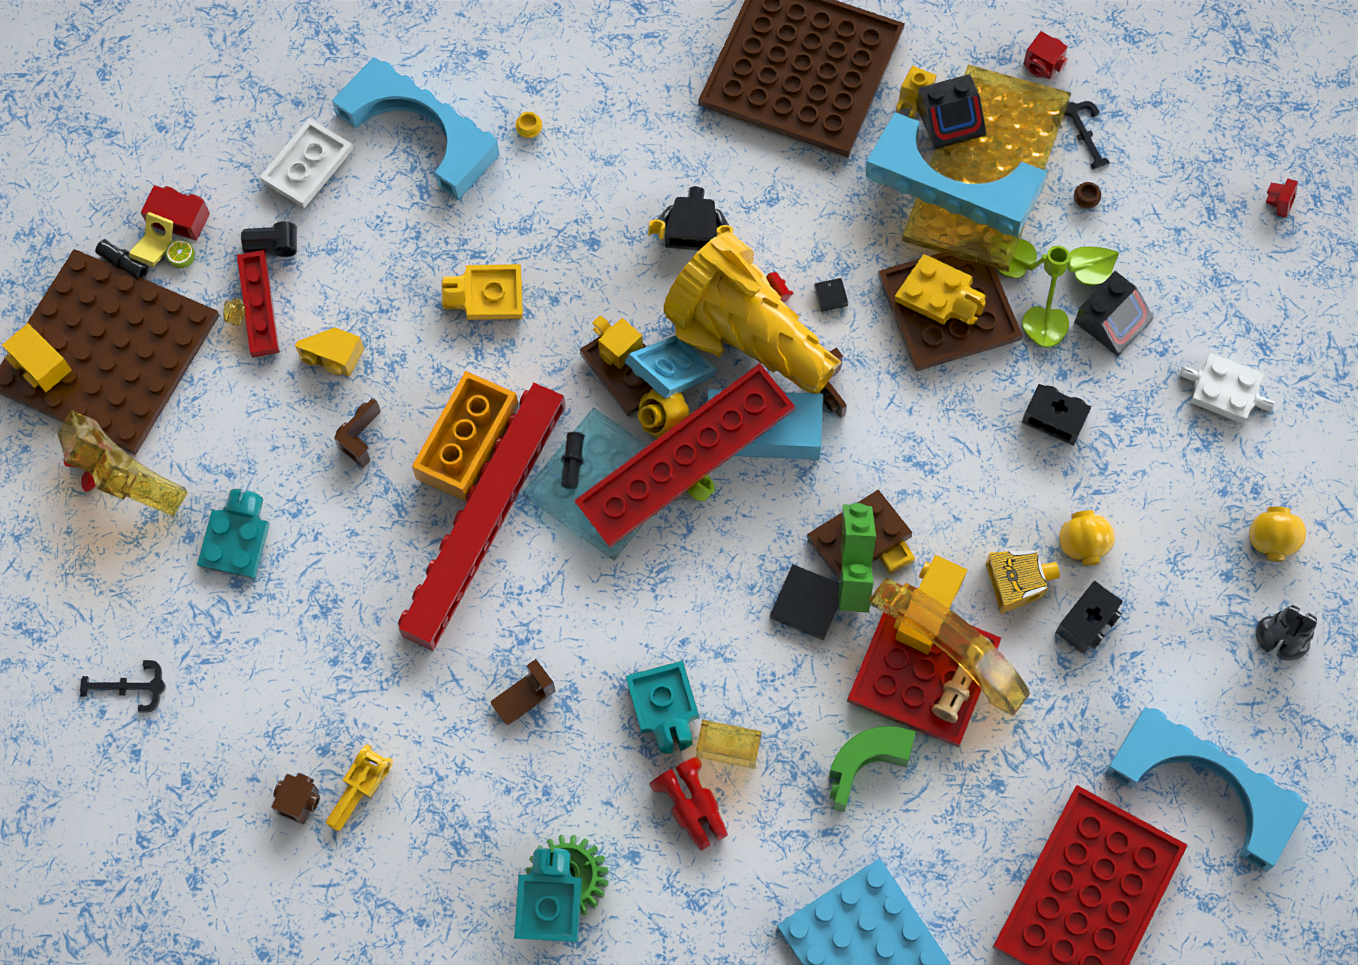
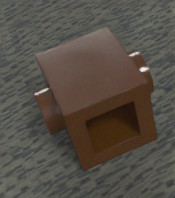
(295, 797)

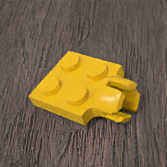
(485, 292)
(940, 292)

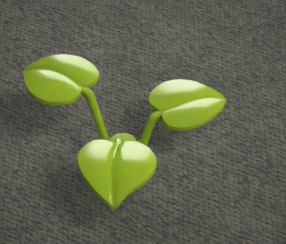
(1091, 268)

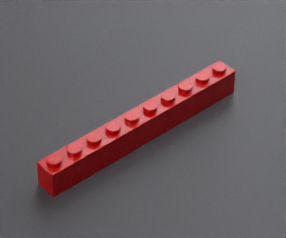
(482, 517)

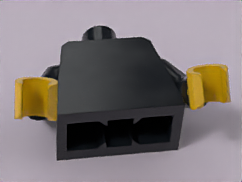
(690, 222)

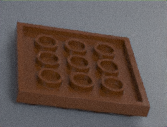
(934, 343)

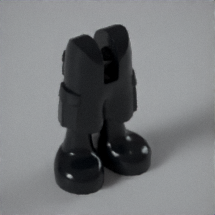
(1291, 628)

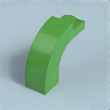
(872, 745)

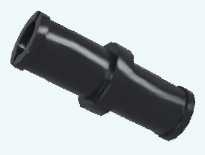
(121, 259)

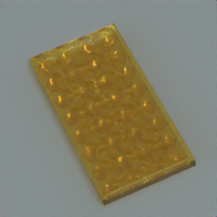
(1020, 127)

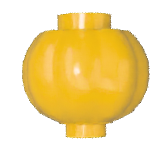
(661, 414)
(1277, 533)
(1087, 537)

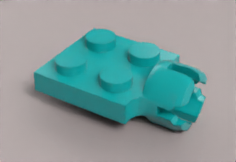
(235, 536)
(664, 704)
(548, 899)

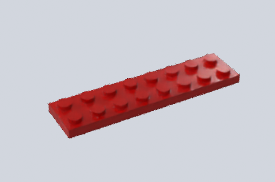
(684, 455)

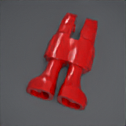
(698, 809)

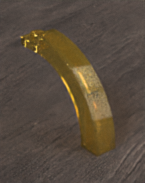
(958, 639)

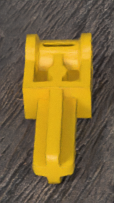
(362, 779)

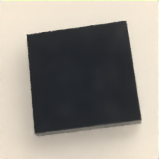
(807, 602)

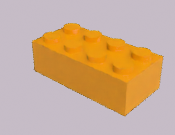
(465, 435)

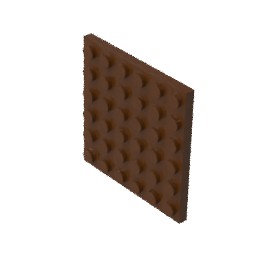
(803, 69)
(122, 343)

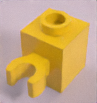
(909, 89)
(616, 340)

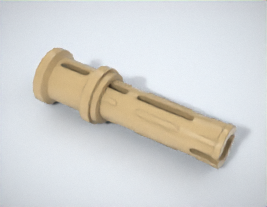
(954, 694)

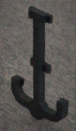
(1072, 111)
(156, 686)

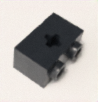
(1062, 426)
(1095, 602)

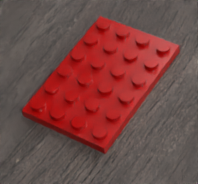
(1091, 887)

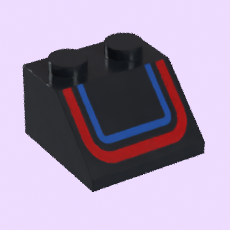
(951, 111)
(1114, 313)

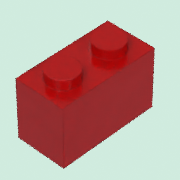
(185, 211)

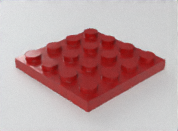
(908, 683)

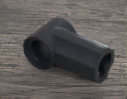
(279, 239)

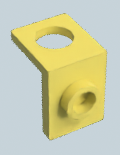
(153, 245)

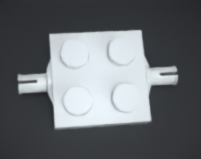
(1227, 388)

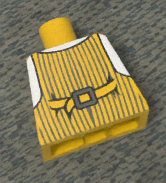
(1019, 577)

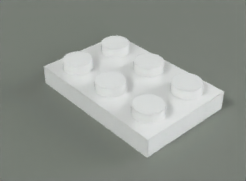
(306, 163)

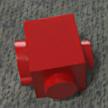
(1045, 56)

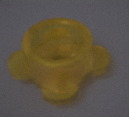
(233, 311)

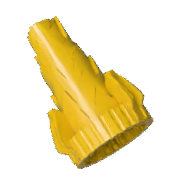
(730, 301)

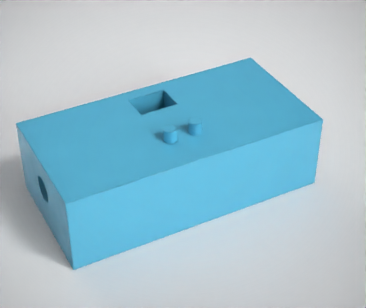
(795, 435)

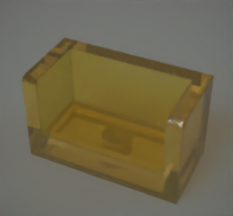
(728, 744)

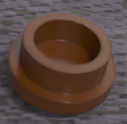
(1087, 195)

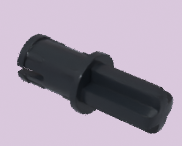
(572, 460)

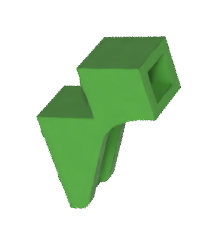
(856, 558)

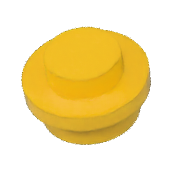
(528, 125)

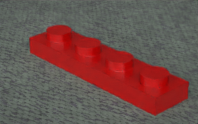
(258, 304)

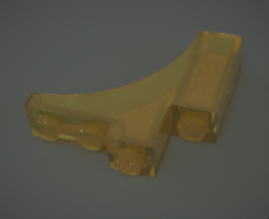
(113, 469)

